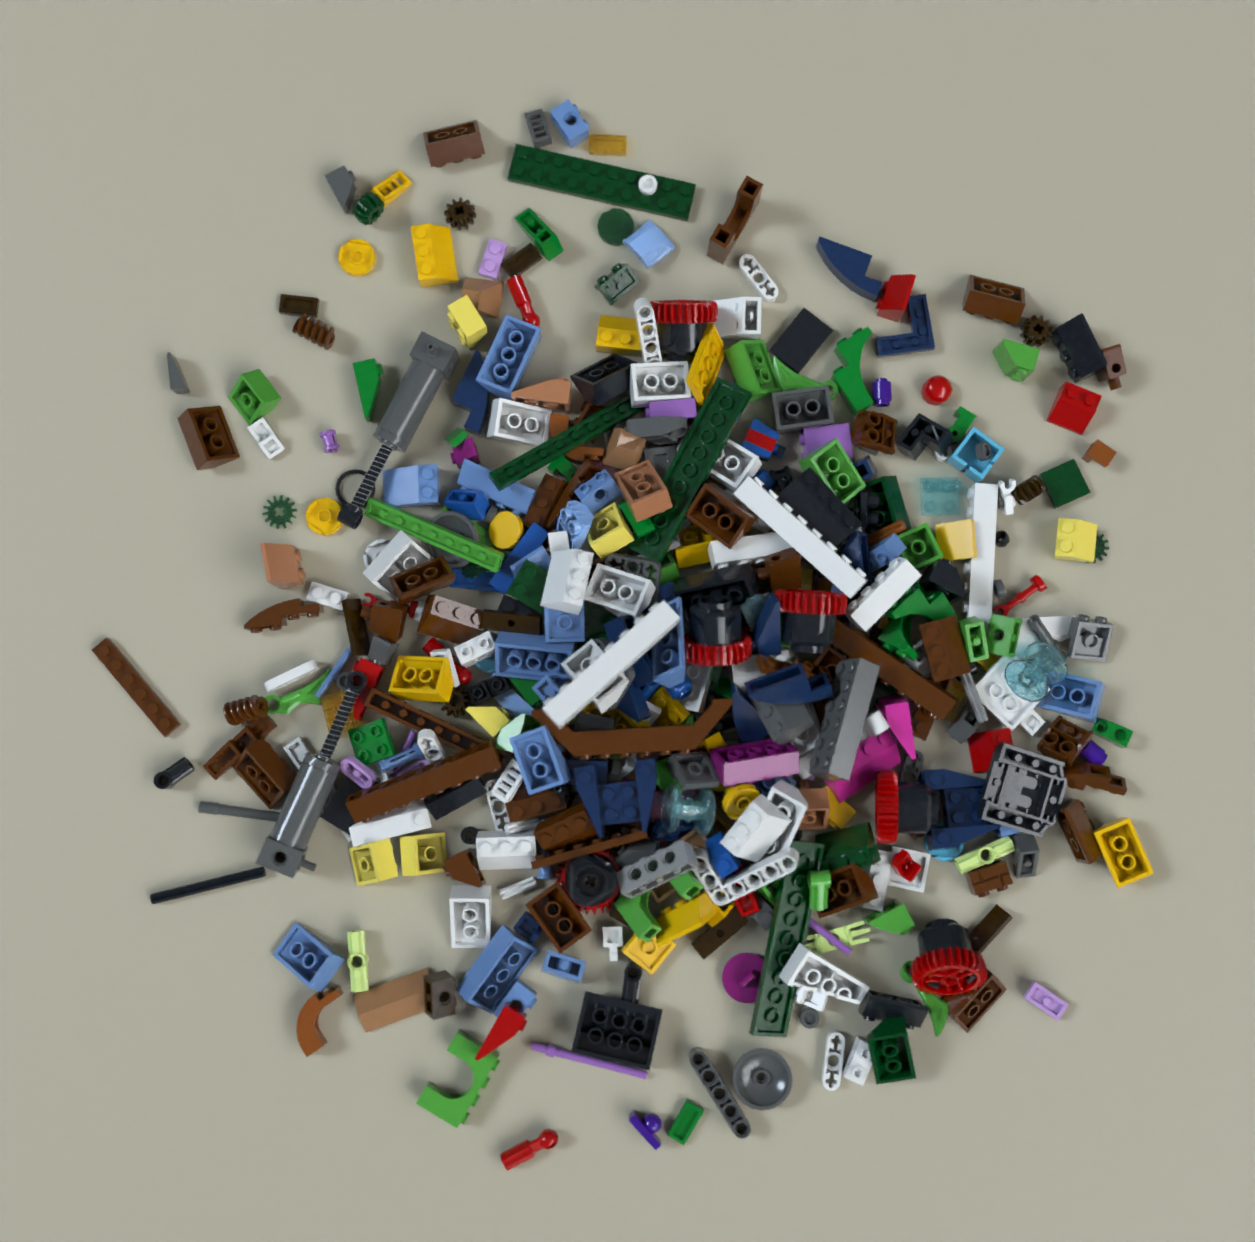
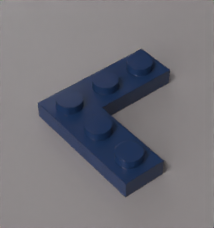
(921, 337)

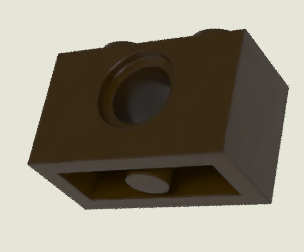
(436, 1005)

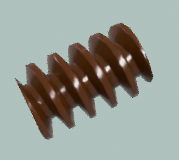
(314, 331)
(245, 710)

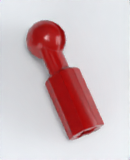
(522, 300)
(464, 674)
(526, 1150)

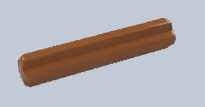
(879, 535)

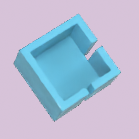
(965, 457)

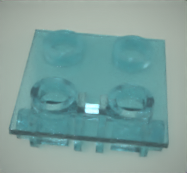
(939, 496)

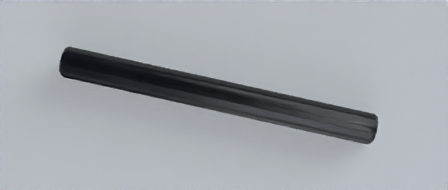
(207, 885)

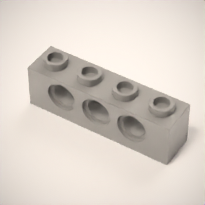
(684, 861)

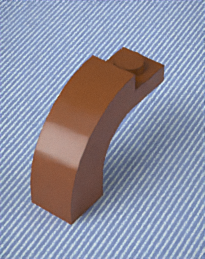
(558, 424)
(307, 1027)

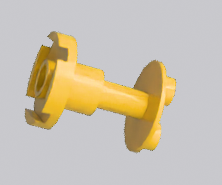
(737, 798)

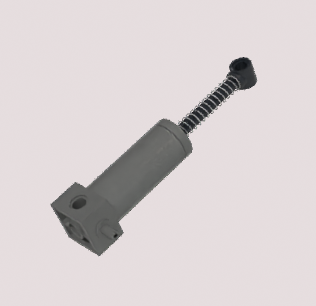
(430, 364)
(308, 796)

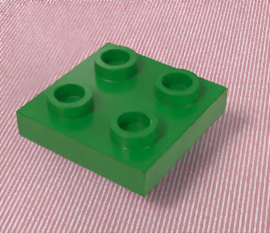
(372, 742)

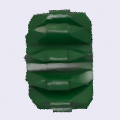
(368, 208)

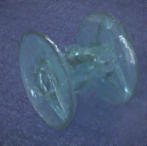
(1040, 667)
(676, 808)

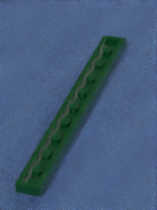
(563, 443)

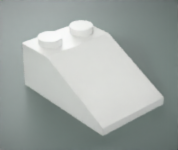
(518, 422)
(470, 916)

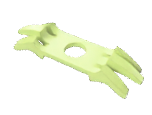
(844, 935)

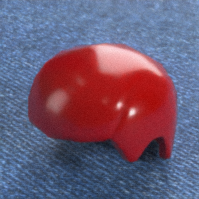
(936, 390)

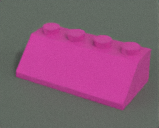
(872, 755)

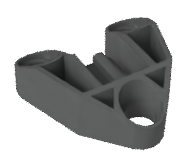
(659, 430)

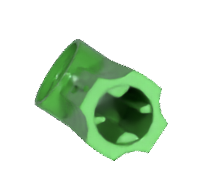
(818, 883)

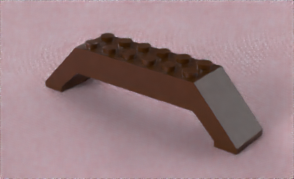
(636, 739)

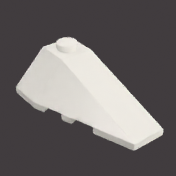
(1057, 627)
(395, 823)

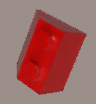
(895, 296)
(1073, 408)
(983, 744)

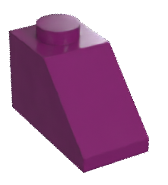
(465, 450)

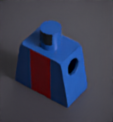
(762, 441)

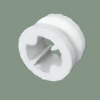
(941, 458)

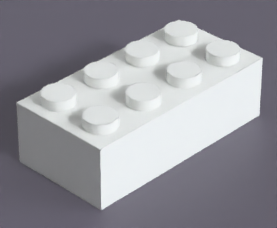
(733, 465)

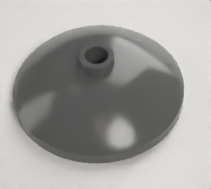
(460, 524)
(765, 1092)

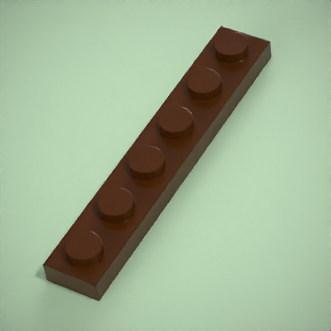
(136, 687)
(580, 849)

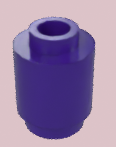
(882, 392)
(1093, 753)

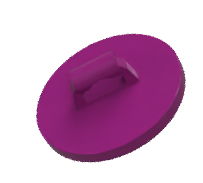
(742, 977)

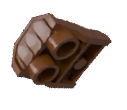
(874, 431)
(1063, 741)

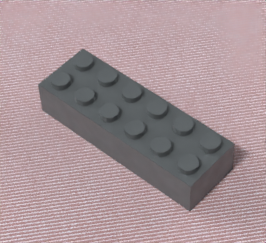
(844, 720)

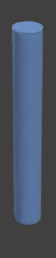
(334, 672)

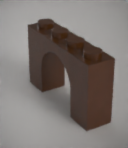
(726, 235)

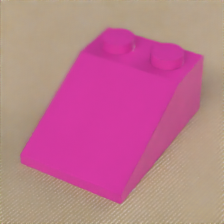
(897, 714)

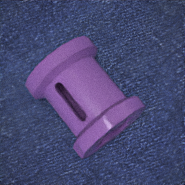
(329, 441)

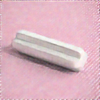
(522, 825)
(518, 888)

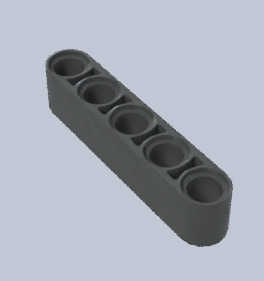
(721, 1101)

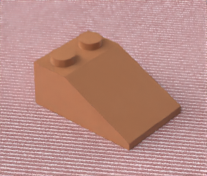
(550, 394)
(643, 490)
(283, 565)

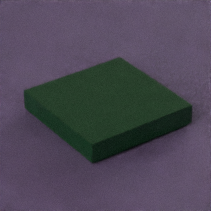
(1064, 483)

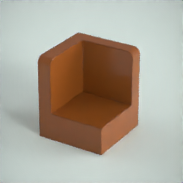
(1099, 453)

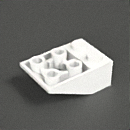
(739, 318)

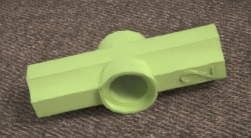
(972, 859)
(358, 974)

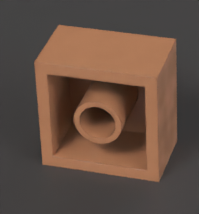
(818, 810)

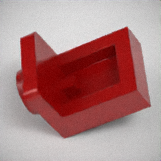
(905, 866)

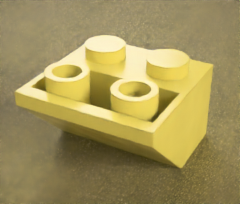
(466, 321)

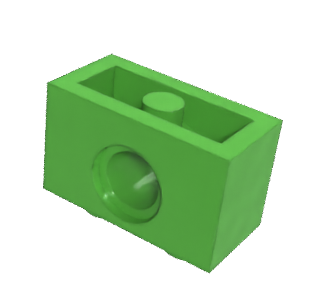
(1011, 629)
(974, 638)

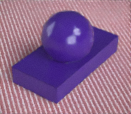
(647, 1127)

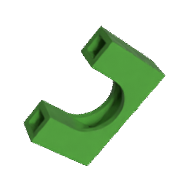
(637, 912)
(454, 1107)

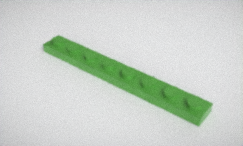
(434, 534)

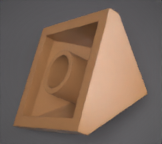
(484, 295)
(623, 449)

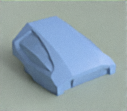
(649, 244)
(577, 521)

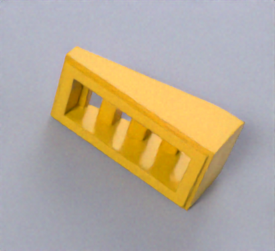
(387, 197)

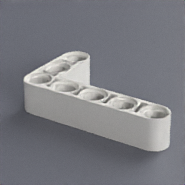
(649, 335)
(873, 726)
(744, 876)

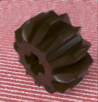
(459, 208)
(1039, 326)
(1028, 490)
(459, 706)

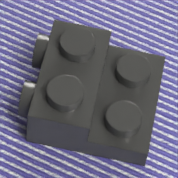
(1089, 638)
(693, 770)

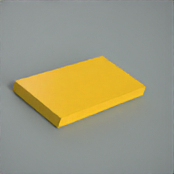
(706, 364)

